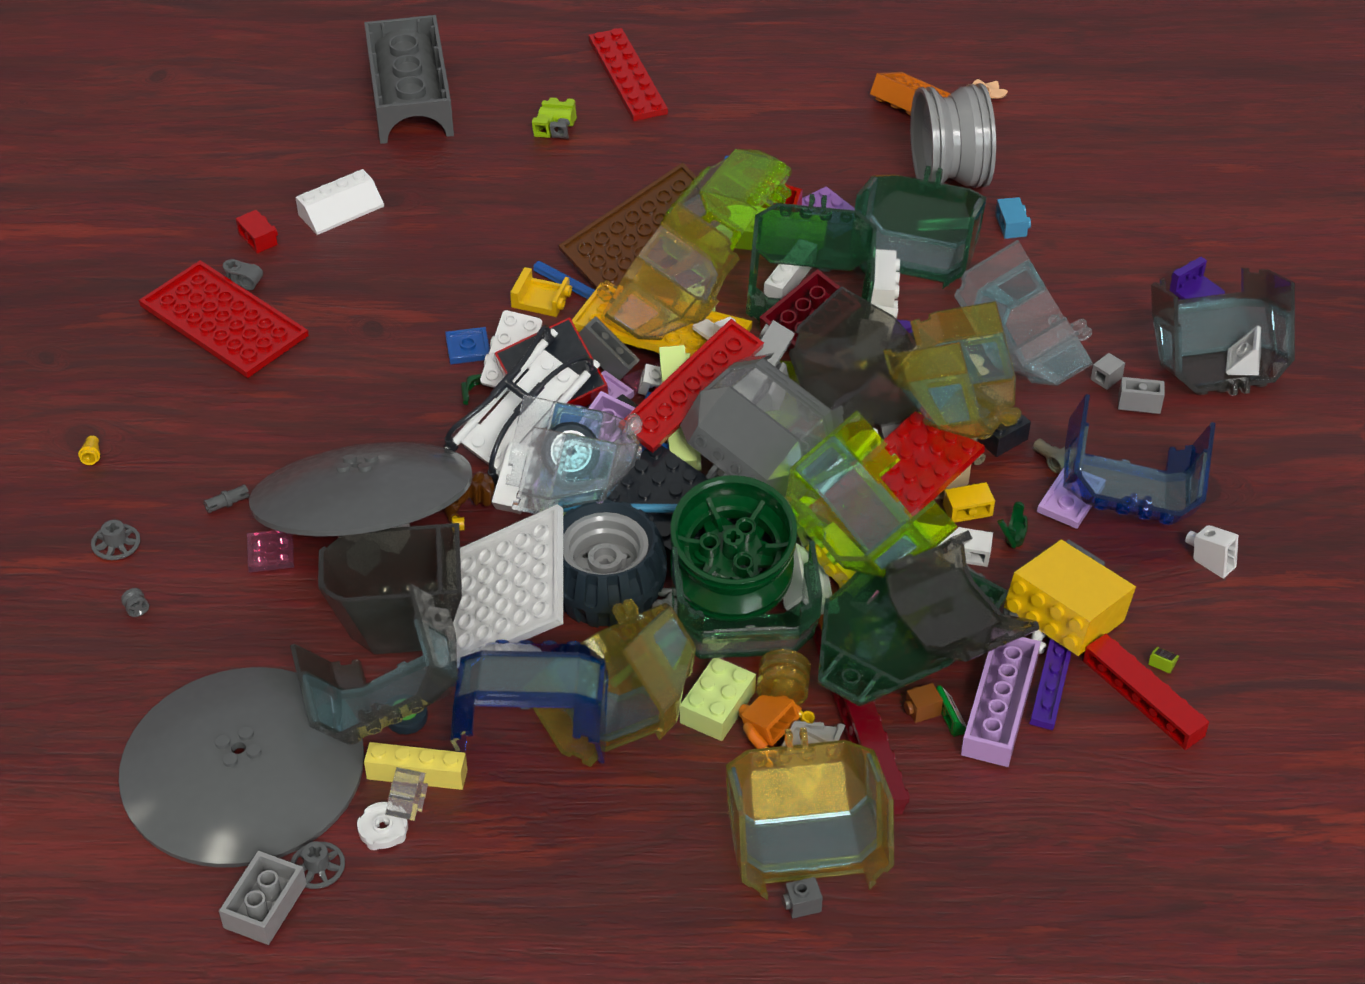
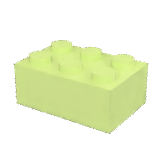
(716, 698)

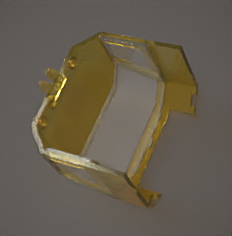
(670, 279)

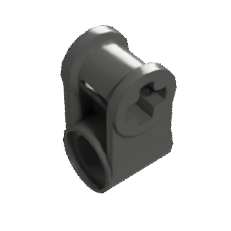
(243, 274)

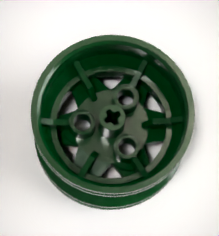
(722, 587)

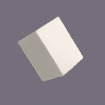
(1245, 354)

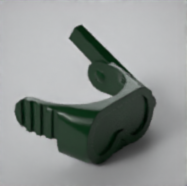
(471, 382)
(1017, 528)

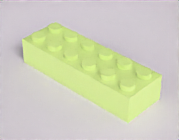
(670, 360)

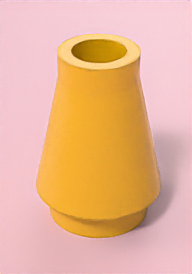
(90, 452)

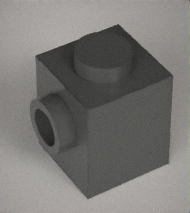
(802, 897)

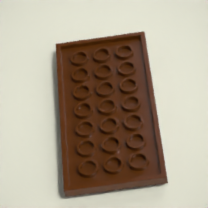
(615, 239)

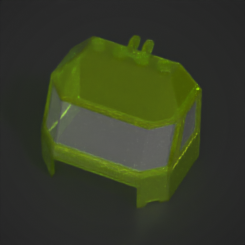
(735, 191)

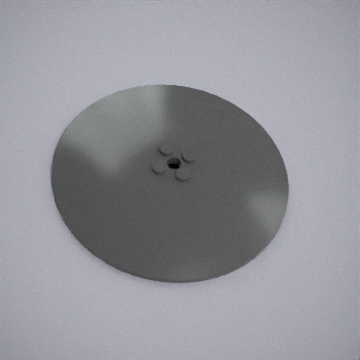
(360, 489)
(222, 806)

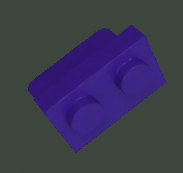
(1191, 282)

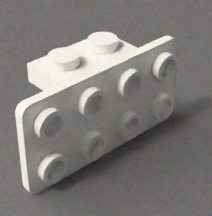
(510, 330)

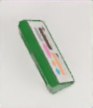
(951, 713)

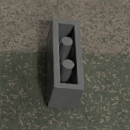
(607, 349)

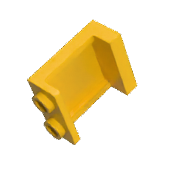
(539, 295)

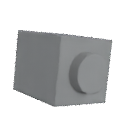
(1107, 371)

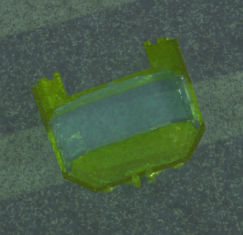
(852, 510)

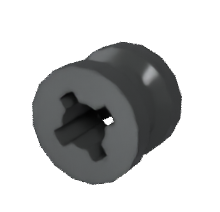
(135, 602)

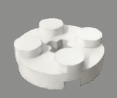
(381, 838)

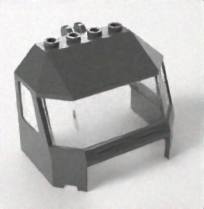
(757, 422)

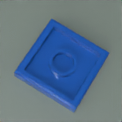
(467, 345)

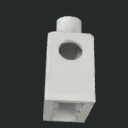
(1215, 549)

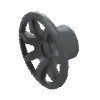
(114, 536)
(317, 860)

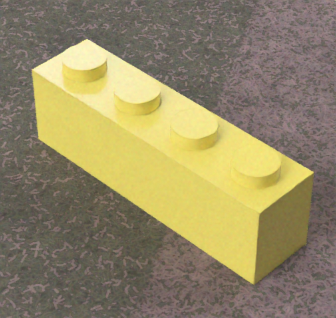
(440, 767)

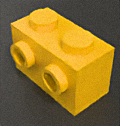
(969, 502)

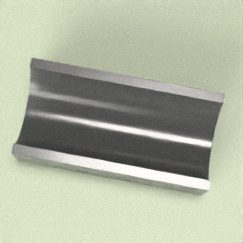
(408, 72)

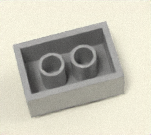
(263, 897)

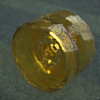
(784, 674)

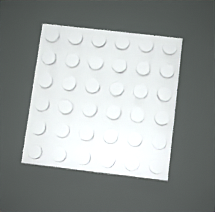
(512, 583)

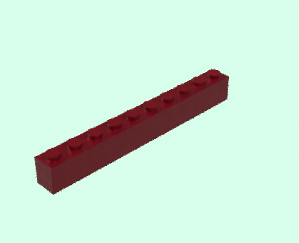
(866, 729)

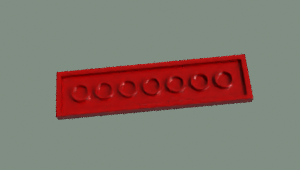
(628, 74)
(671, 401)

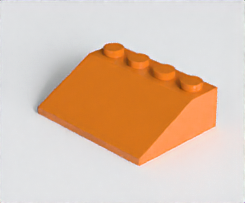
(899, 89)

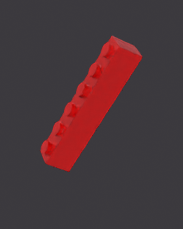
(1146, 691)

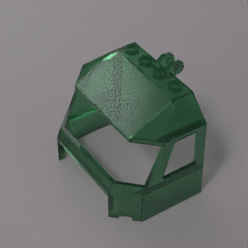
(810, 239)

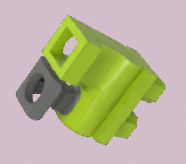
(552, 115)

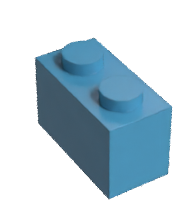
(1012, 217)

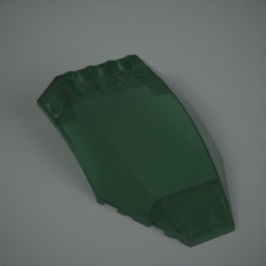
(867, 646)

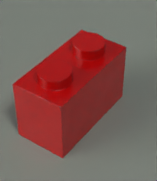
(257, 231)

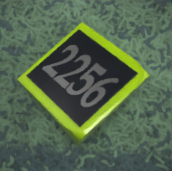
(1163, 660)

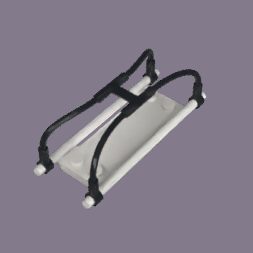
(545, 380)

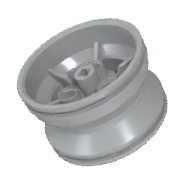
(954, 135)

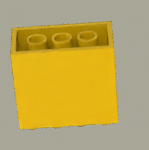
(1069, 596)

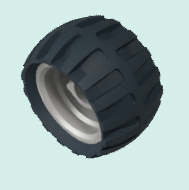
(609, 558)

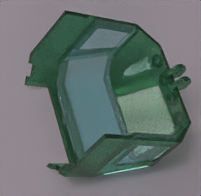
(925, 222)

